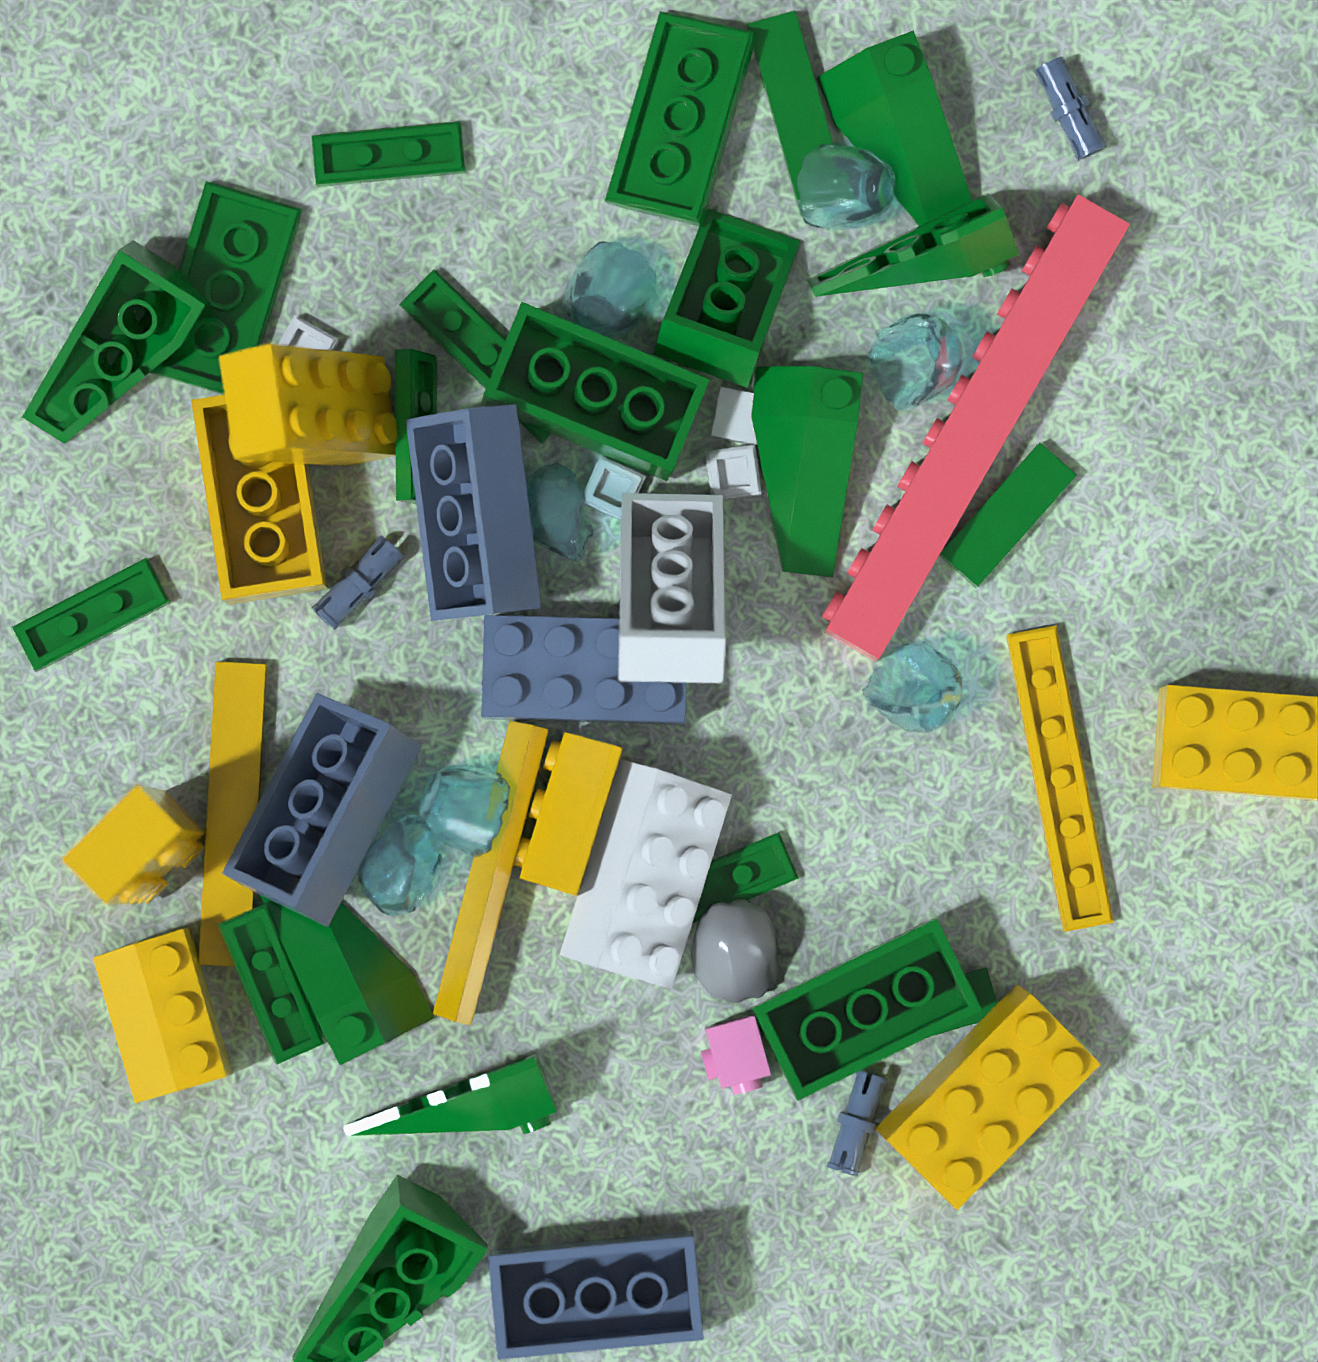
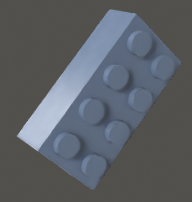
(473, 512)
(567, 674)
(322, 809)
(595, 1295)

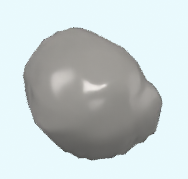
(735, 951)

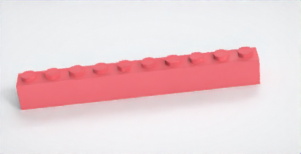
(976, 428)

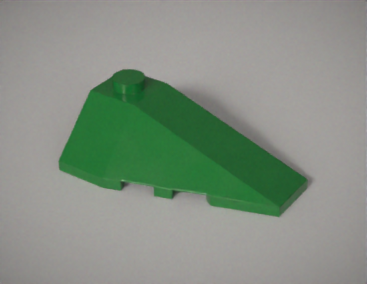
(891, 106)
(945, 248)
(124, 333)
(805, 446)
(350, 981)
(488, 1101)
(398, 1267)

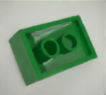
(726, 298)

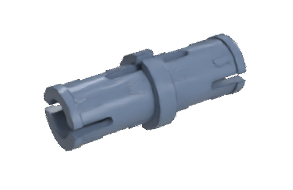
(1070, 108)
(357, 582)
(857, 1123)

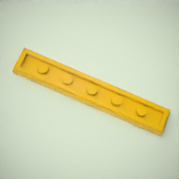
(1059, 778)
(231, 795)
(490, 879)

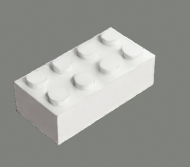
(672, 588)
(645, 874)

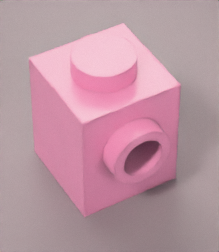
(736, 1055)

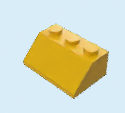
(568, 812)
(162, 1015)

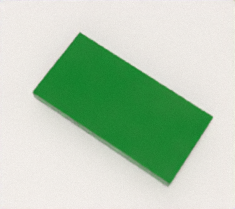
(681, 118)
(237, 266)

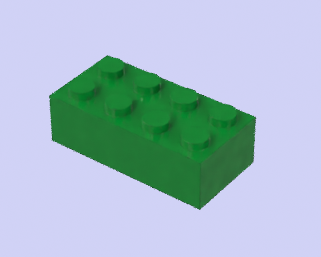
(595, 391)
(866, 1009)

